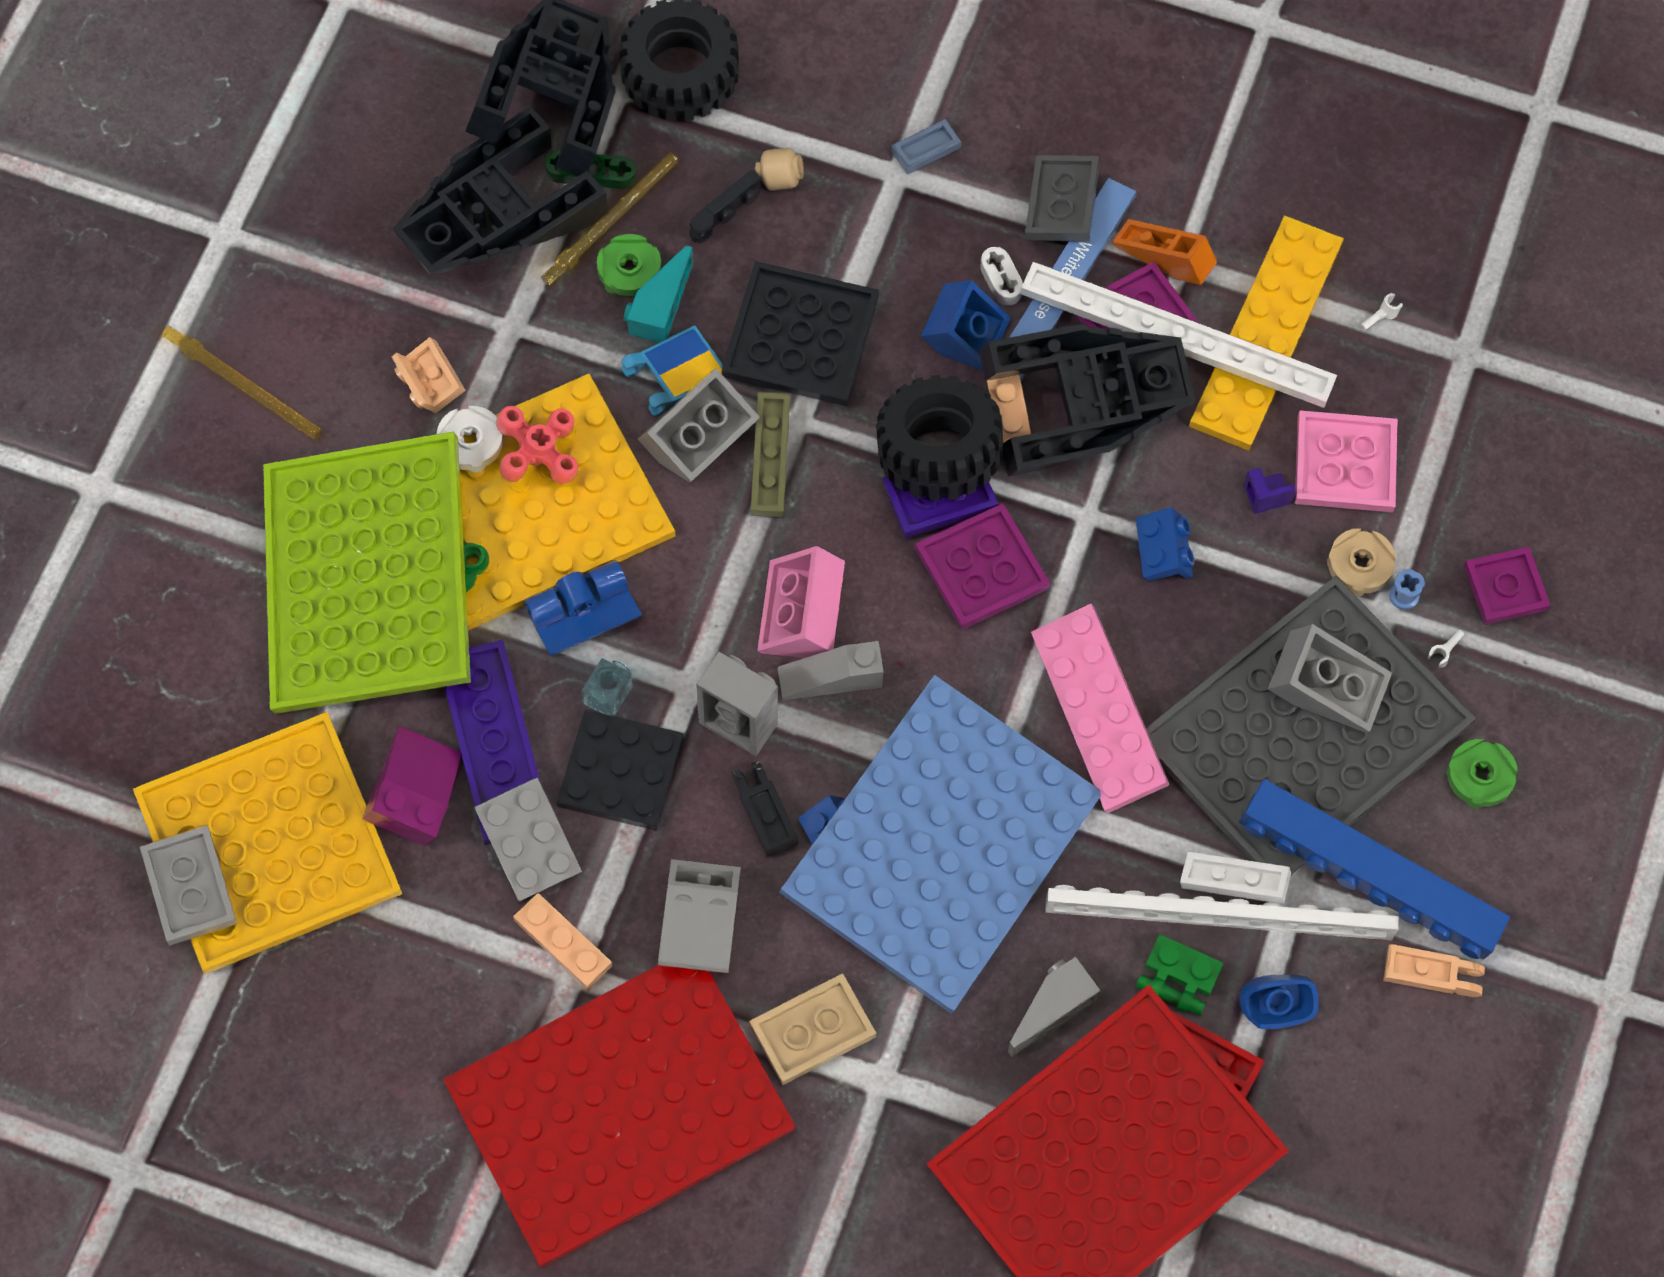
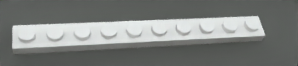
(1198, 340)
(1234, 913)

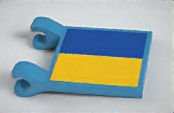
(676, 365)

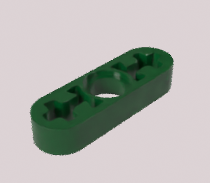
(614, 163)

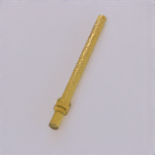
(569, 257)
(194, 350)

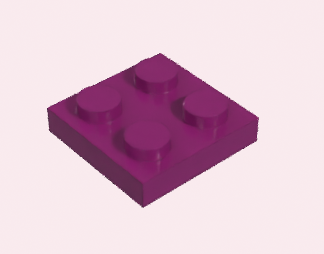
(1506, 585)

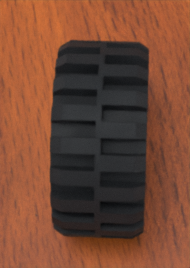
(672, 26)
(937, 406)

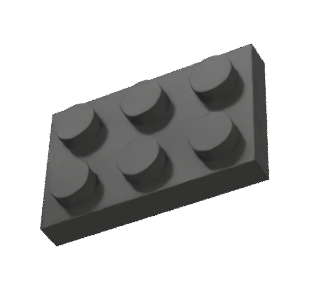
(1062, 198)

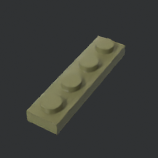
(770, 455)

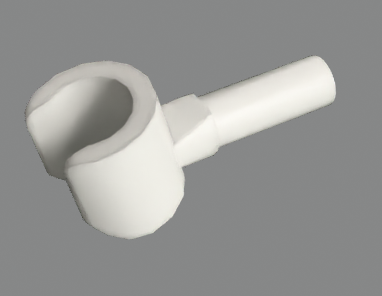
(1385, 311)
(1446, 648)

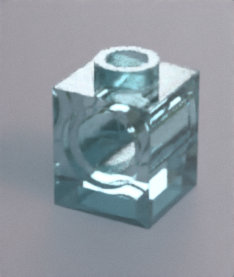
(607, 700)

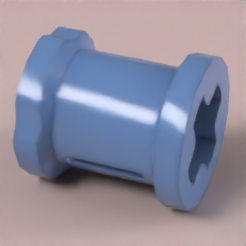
(1402, 597)

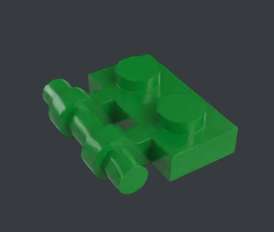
(1182, 966)

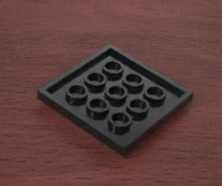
(800, 333)

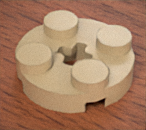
(1364, 544)

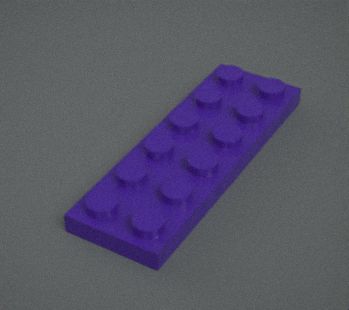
(491, 727)

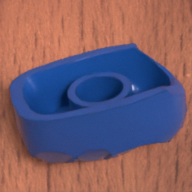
(1279, 1000)

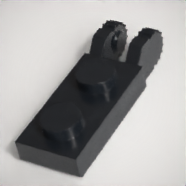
(724, 206)
(765, 811)

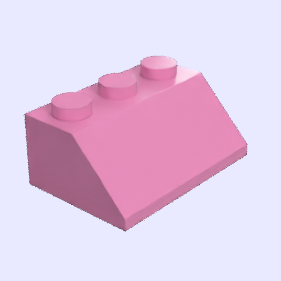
(801, 604)

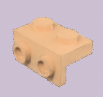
(428, 376)

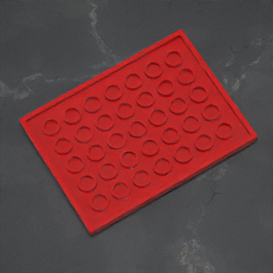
(618, 1107)
(1109, 1151)

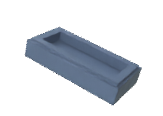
(926, 146)

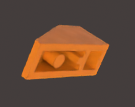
(1174, 251)

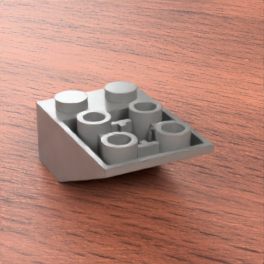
(699, 916)

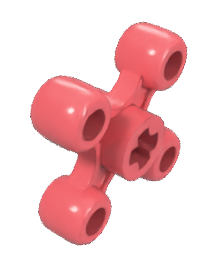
(537, 445)

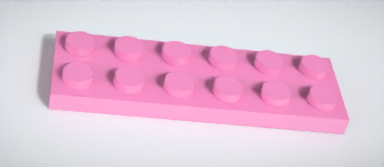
(1100, 708)

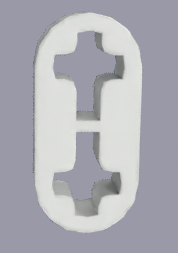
(995, 279)

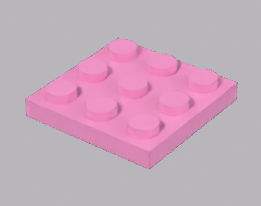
(1346, 461)

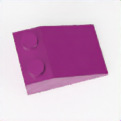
(413, 787)

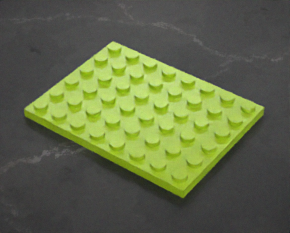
(365, 573)

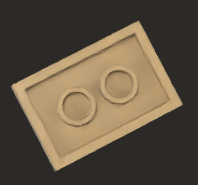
(812, 1029)

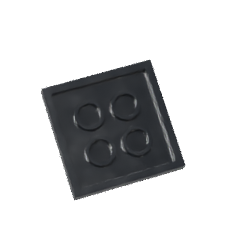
(620, 770)

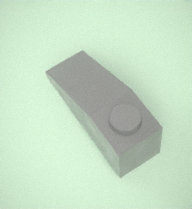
(833, 672)
(1061, 996)

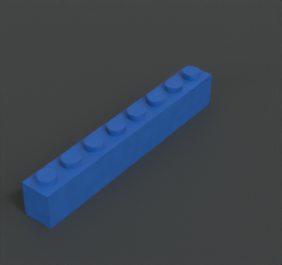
(1374, 870)

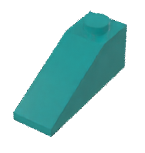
(658, 300)

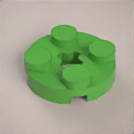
(623, 248)
(1476, 791)

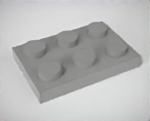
(528, 839)
(188, 885)

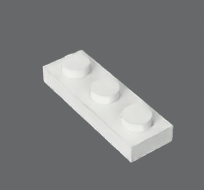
(1235, 877)

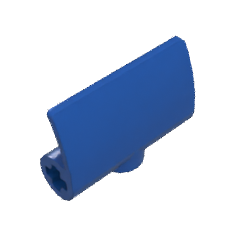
(582, 607)

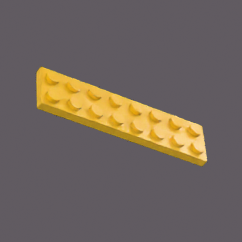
(1272, 319)

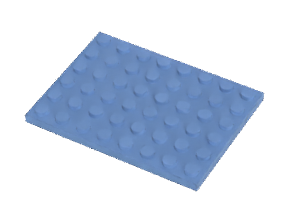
(941, 843)

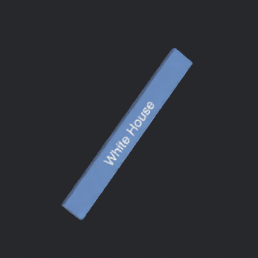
(1080, 255)

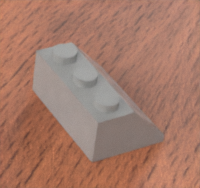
(699, 427)

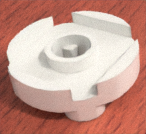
(489, 438)

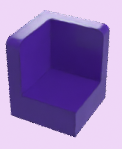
(1268, 491)

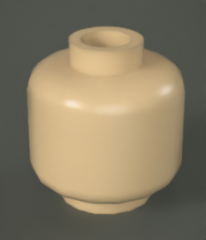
(780, 168)

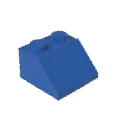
(964, 323)

